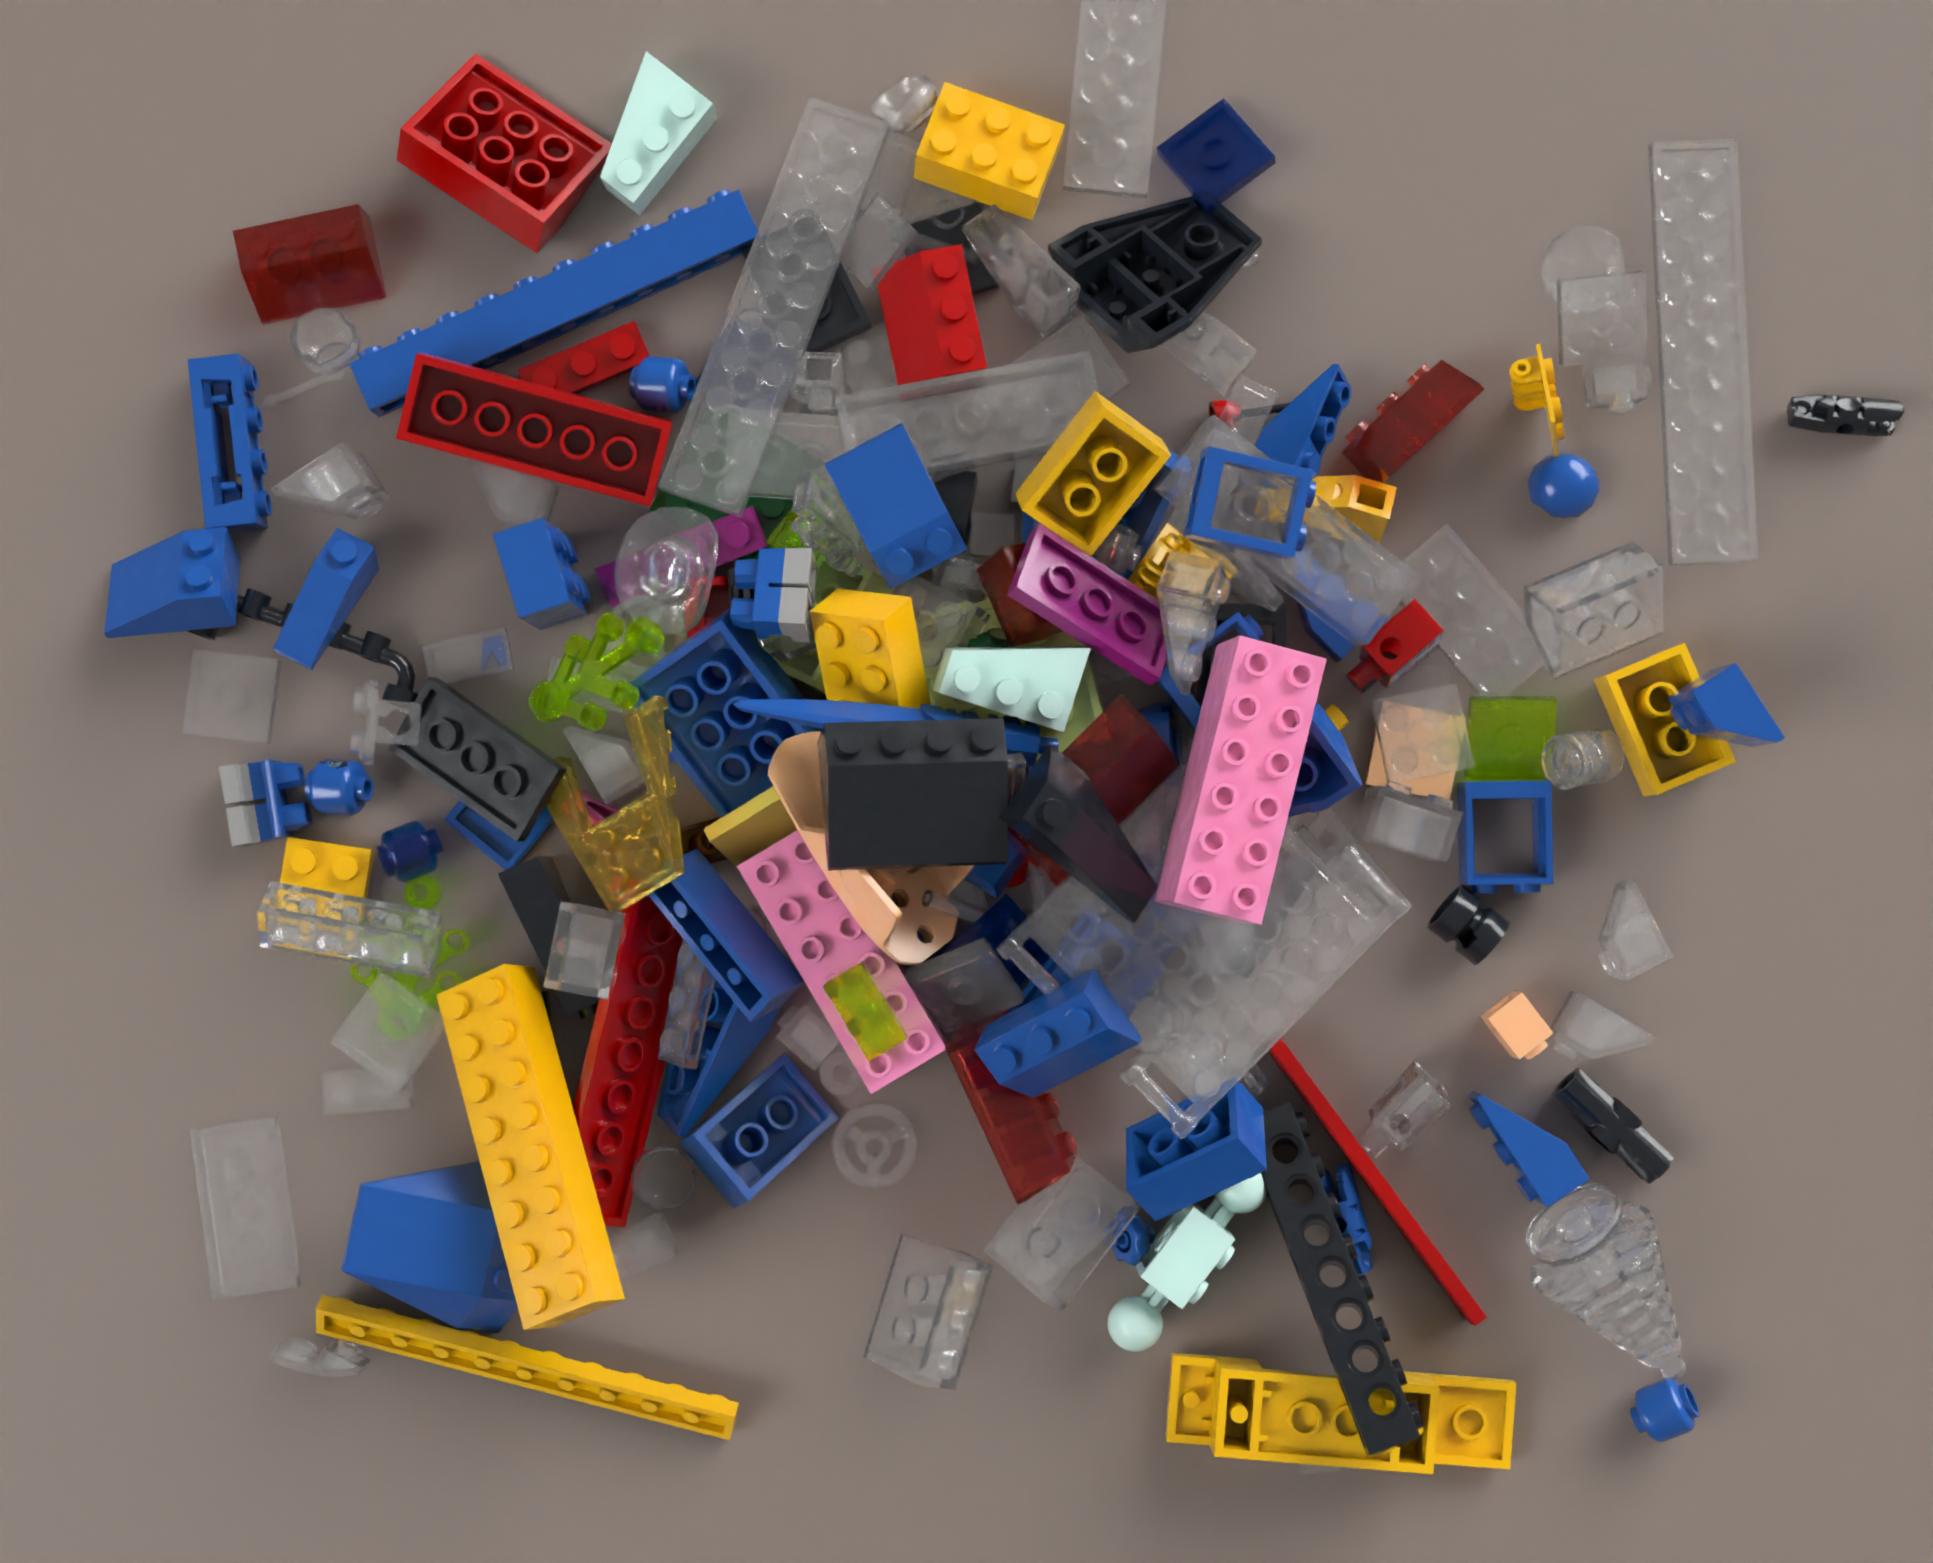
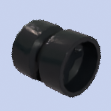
(1468, 924)

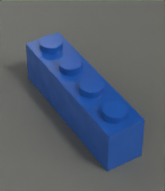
(727, 938)

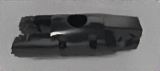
(1844, 414)

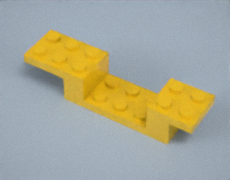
(1307, 1420)

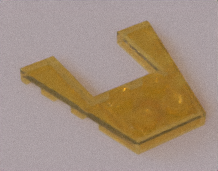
(640, 843)

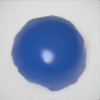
(1563, 485)

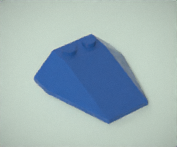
(433, 1246)

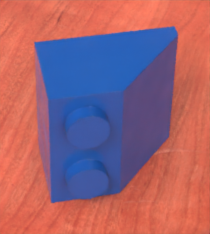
(1724, 709)

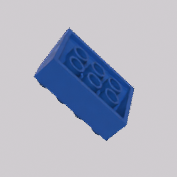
(711, 739)

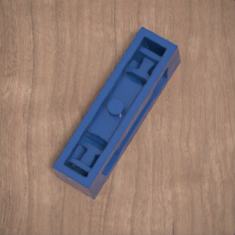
(223, 500)

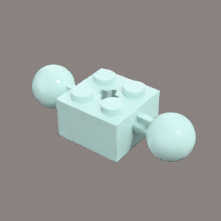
(1180, 1262)

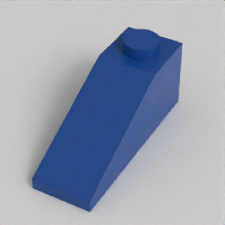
(327, 597)

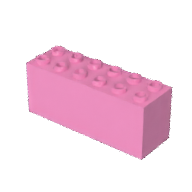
(1240, 780)
(828, 941)

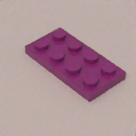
(1091, 603)

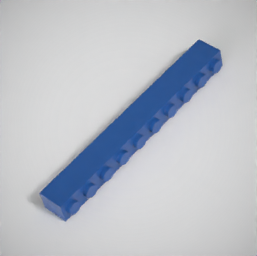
(565, 298)

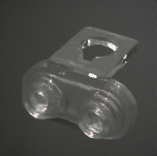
(367, 703)

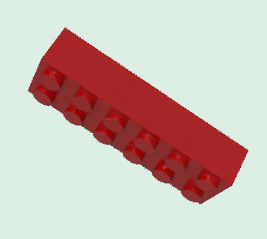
(533, 429)

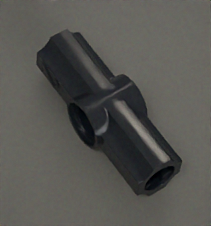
(1613, 1125)

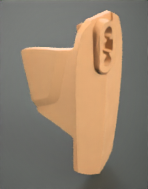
(865, 891)

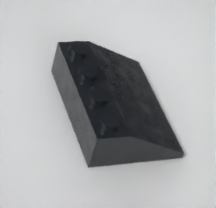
(914, 793)

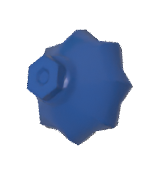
(1134, 1242)

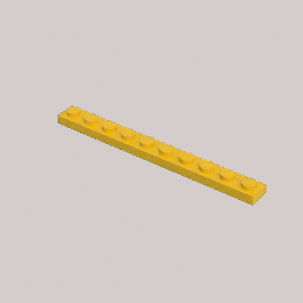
(526, 1367)

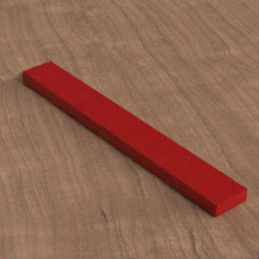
(1376, 1183)

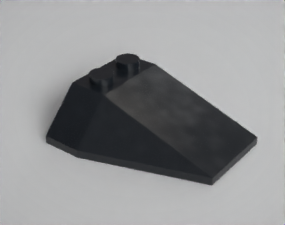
(1154, 268)

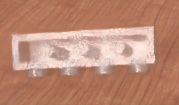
(350, 929)

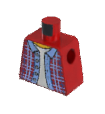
(1407, 636)

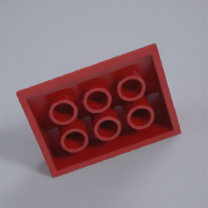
(503, 152)

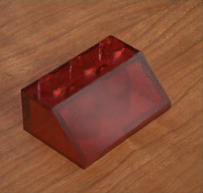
(310, 263)
(1409, 420)

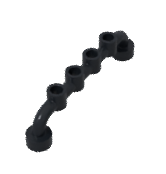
(372, 647)

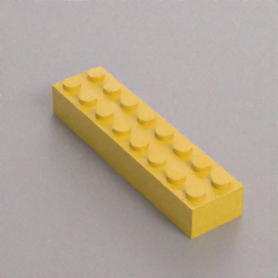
(529, 1147)

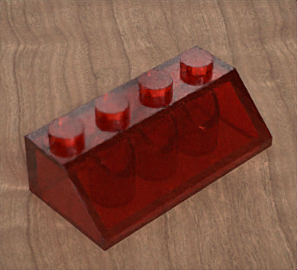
(1122, 761)
(1018, 1127)

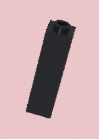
(536, 897)

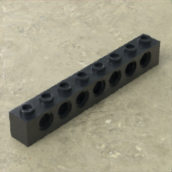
(1375, 1431)

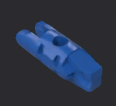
(1353, 1216)

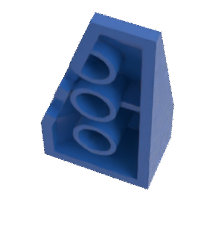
(1325, 769)

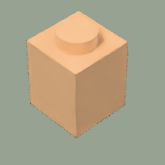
(1517, 1026)

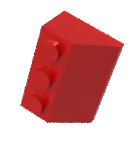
(931, 316)

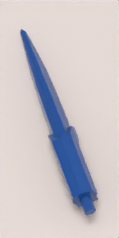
(817, 712)

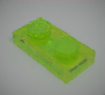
(865, 1011)

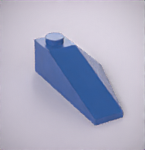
(725, 1047)

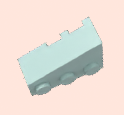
(654, 134)
(1016, 681)

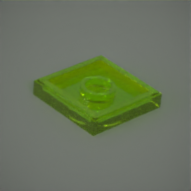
(1509, 736)

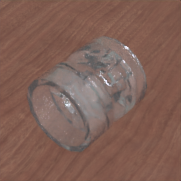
(1582, 758)

